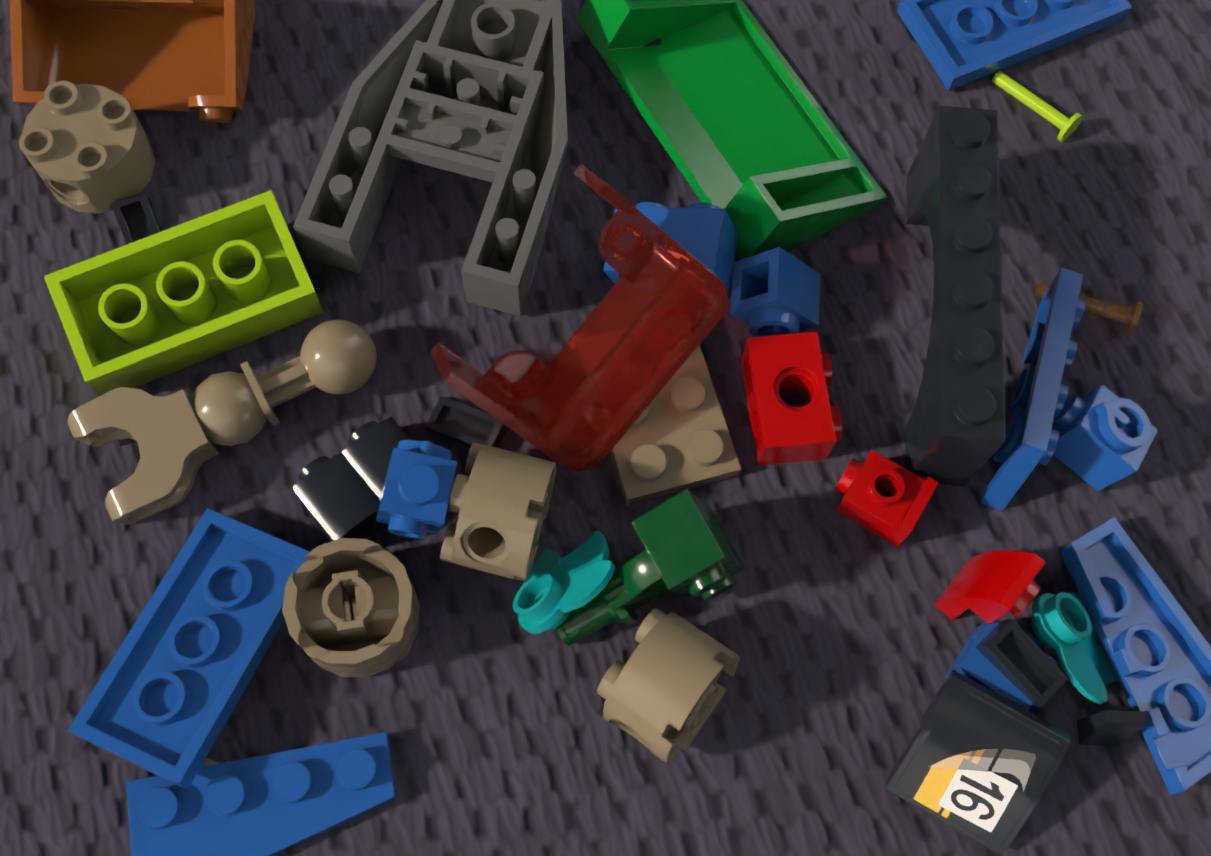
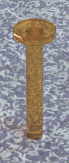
(1105, 309)

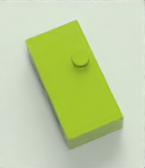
(183, 295)

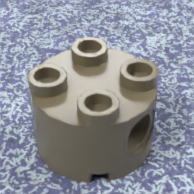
(87, 146)
(498, 511)
(352, 608)
(666, 684)

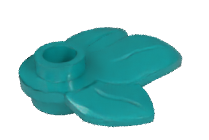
(562, 584)
(1064, 625)

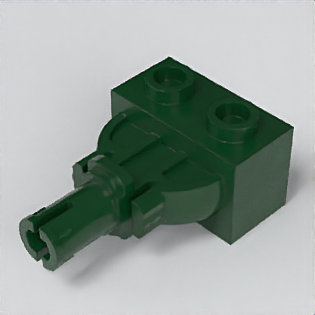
(682, 555)

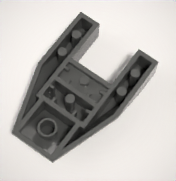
(463, 93)

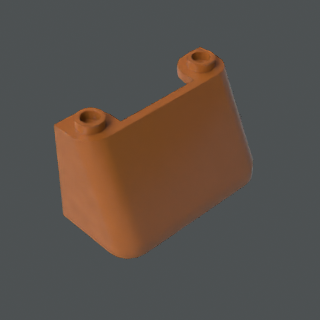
(145, 50)

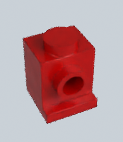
(884, 516)

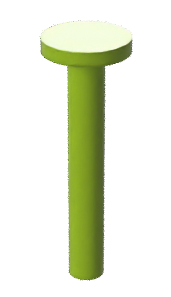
(1039, 106)

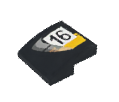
(978, 762)

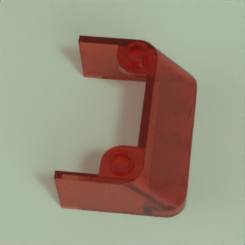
(615, 358)

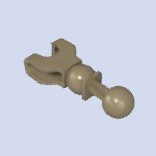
(226, 409)

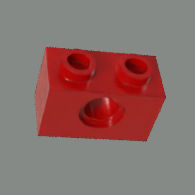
(797, 366)

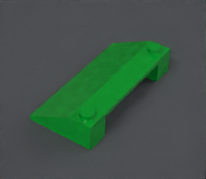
(733, 117)

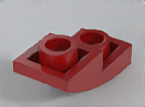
(993, 585)

